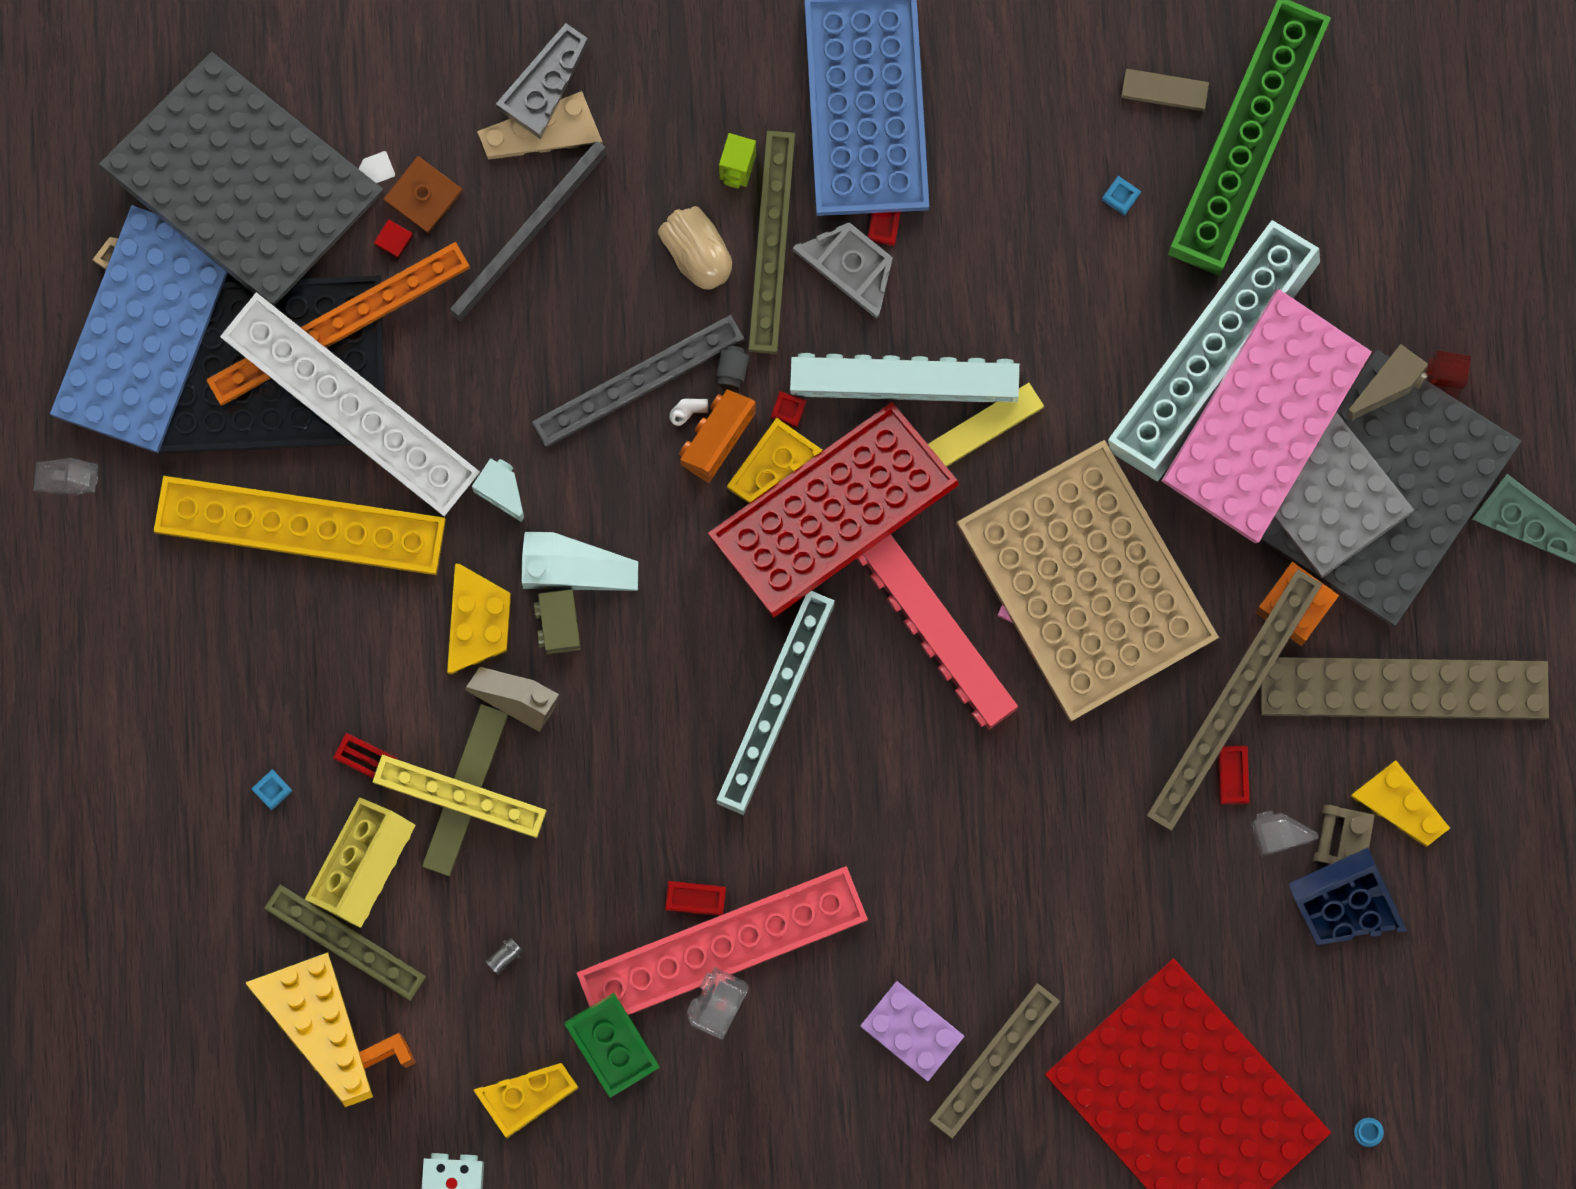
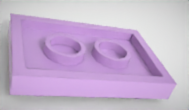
(912, 1031)

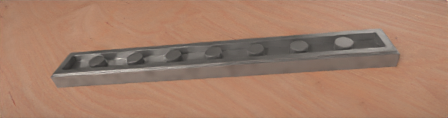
(528, 231)
(637, 381)

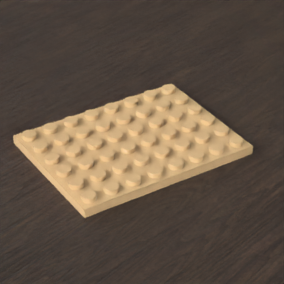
(1087, 580)

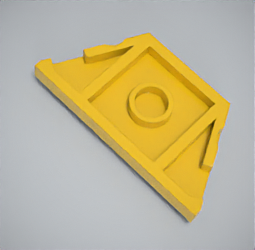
(477, 620)

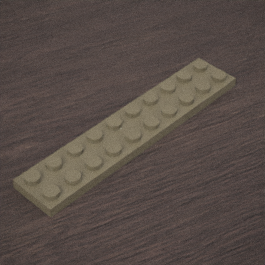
(1406, 688)

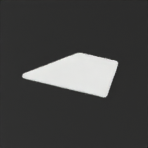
(377, 167)

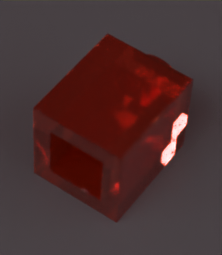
(1449, 369)

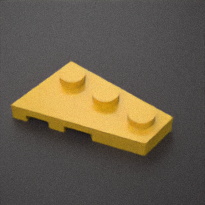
(772, 460)
(1402, 803)
(526, 1097)

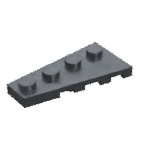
(540, 87)

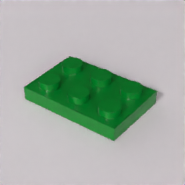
(612, 1045)

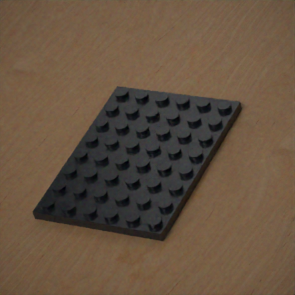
(268, 413)

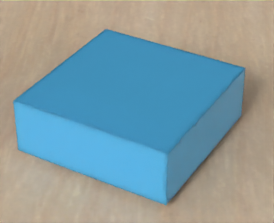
(1121, 195)
(271, 789)

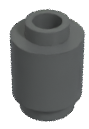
(732, 368)

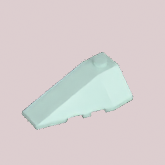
(568, 564)

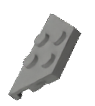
(850, 264)

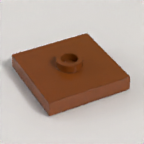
(423, 195)

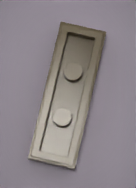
(1165, 90)

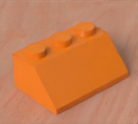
(717, 434)

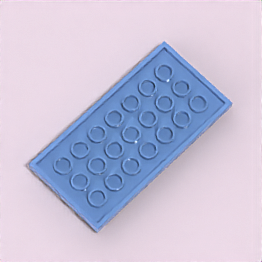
(866, 106)
(140, 334)

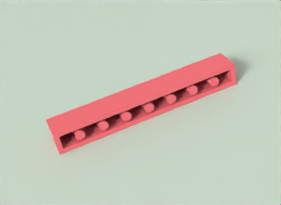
(938, 632)

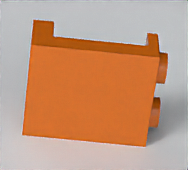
(393, 1045)

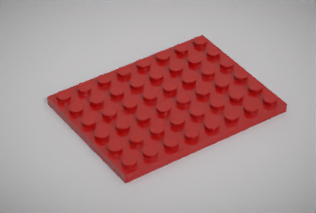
(1185, 1093)

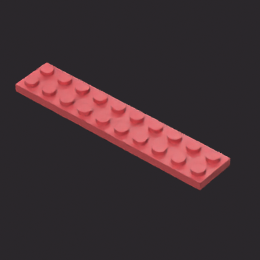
(727, 942)

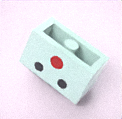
(452, 1174)

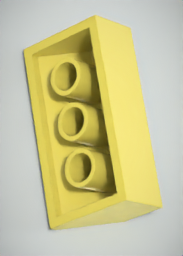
(360, 862)

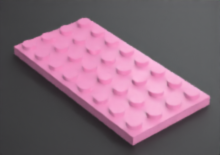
(1266, 416)

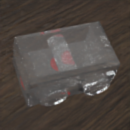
(717, 1002)

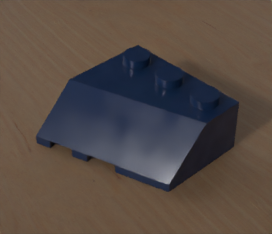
(1346, 900)

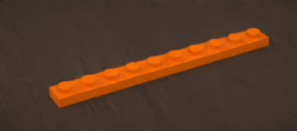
(353, 315)

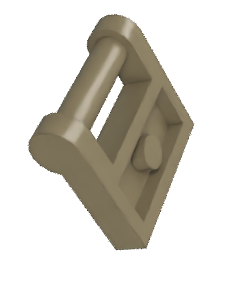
(1354, 834)

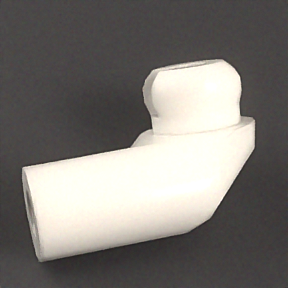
(686, 408)

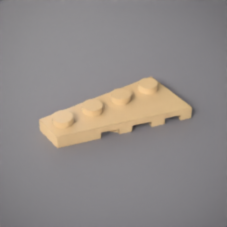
(568, 128)

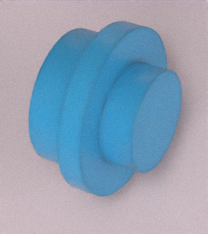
(1368, 1132)

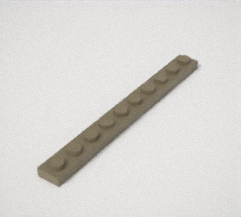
(1234, 699)

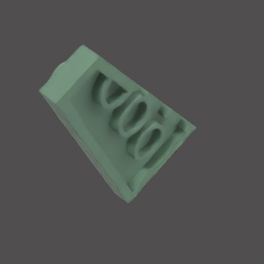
(1529, 519)

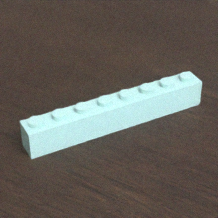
(904, 378)
(775, 702)

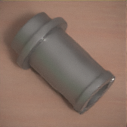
(504, 956)

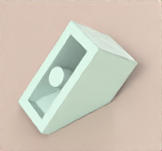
(500, 488)

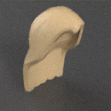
(696, 247)

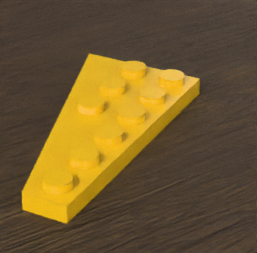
(314, 1017)

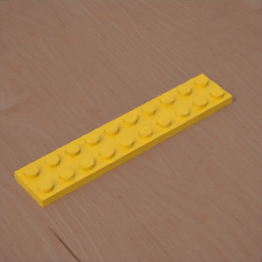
(299, 525)

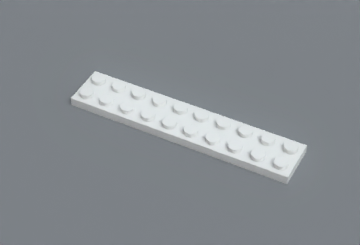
(350, 404)

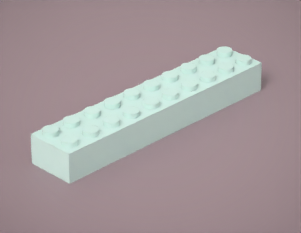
(1184, 385)

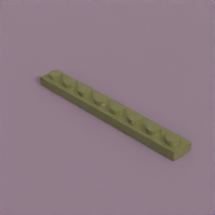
(771, 242)

